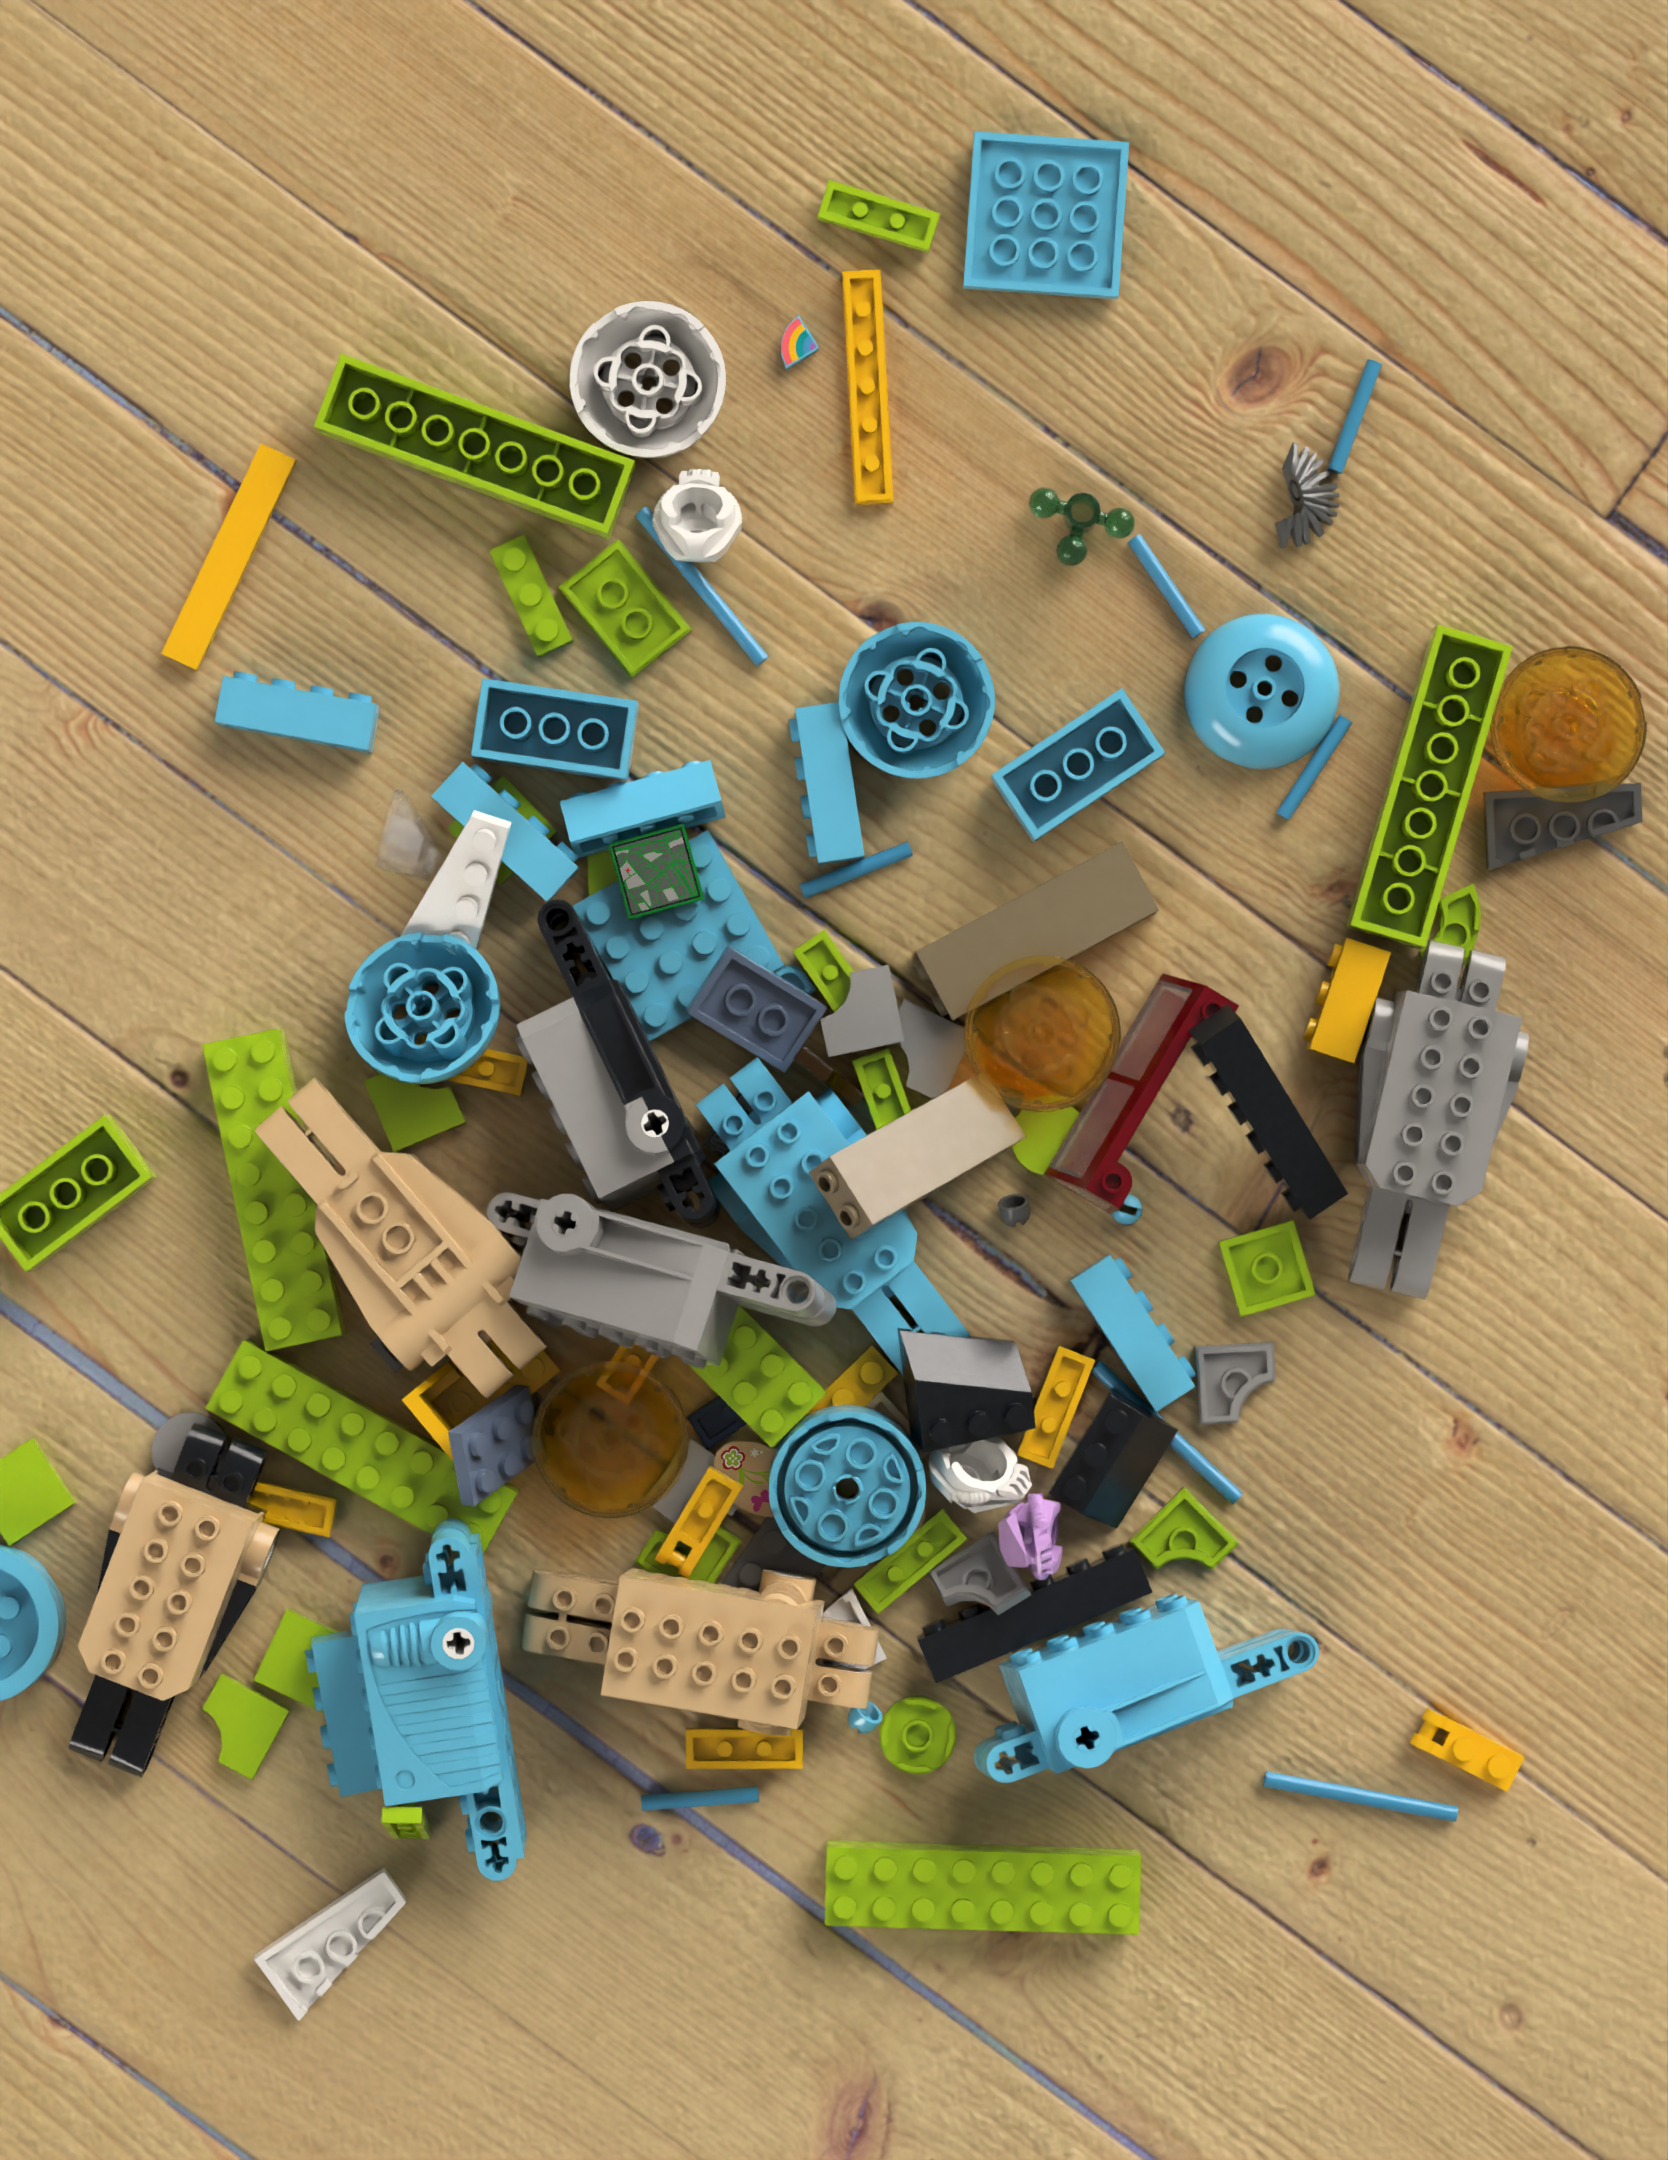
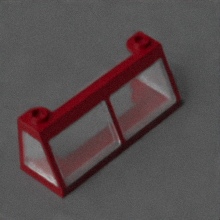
(1112, 1114)

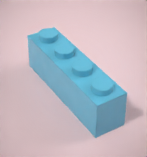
(297, 713)
(829, 784)
(642, 807)
(527, 849)
(1132, 1332)
(346, 1720)

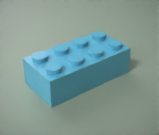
(555, 730)
(1077, 765)

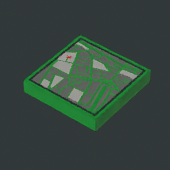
(656, 871)

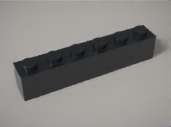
(1267, 1111)
(1052, 1607)

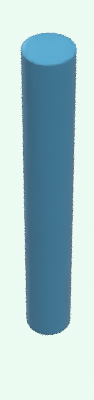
(1354, 416)
(1166, 586)
(1314, 767)
(856, 869)
(700, 1798)

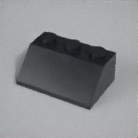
(1112, 1460)

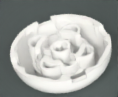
(657, 335)

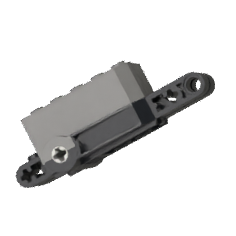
(611, 1085)

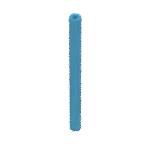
(709, 596)
(1178, 1443)
(1360, 1796)

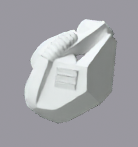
(697, 517)
(979, 1475)

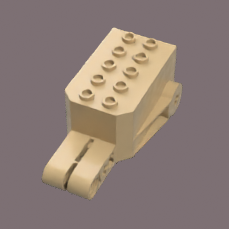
(406, 1245)

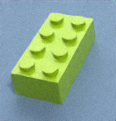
(71, 1192)
(762, 1380)

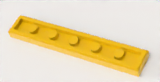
(867, 387)
(229, 557)

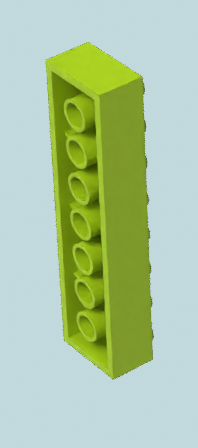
(475, 446)
(1429, 787)
(276, 1216)
(350, 1442)
(983, 1887)

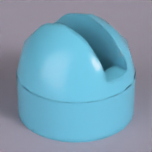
(1125, 1218)
(865, 1719)

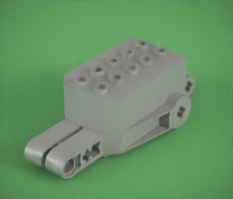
(1428, 1110)
(643, 1279)

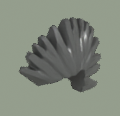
(1308, 498)

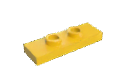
(296, 1508)

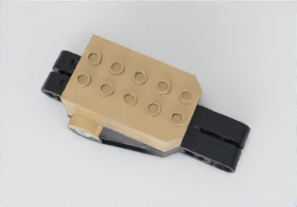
(170, 1591)

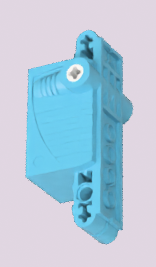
(442, 1695)

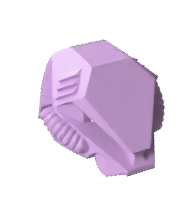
(1030, 1536)

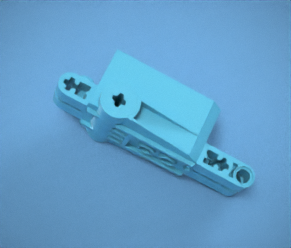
(780, 1208)
(1127, 1685)

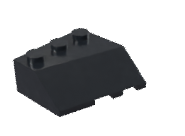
(963, 1389)

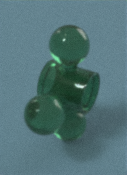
(1072, 548)

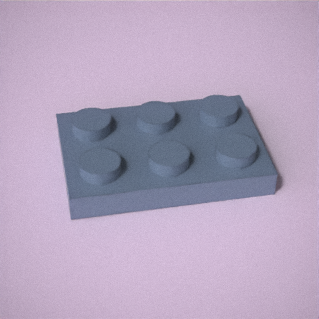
(756, 1008)
(493, 1445)

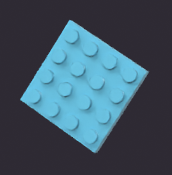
(1046, 215)
(671, 952)

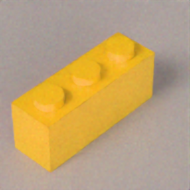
(1346, 1000)

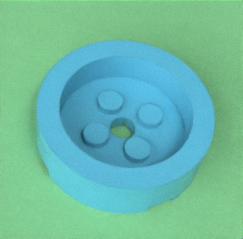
(837, 1446)
(29, 1621)

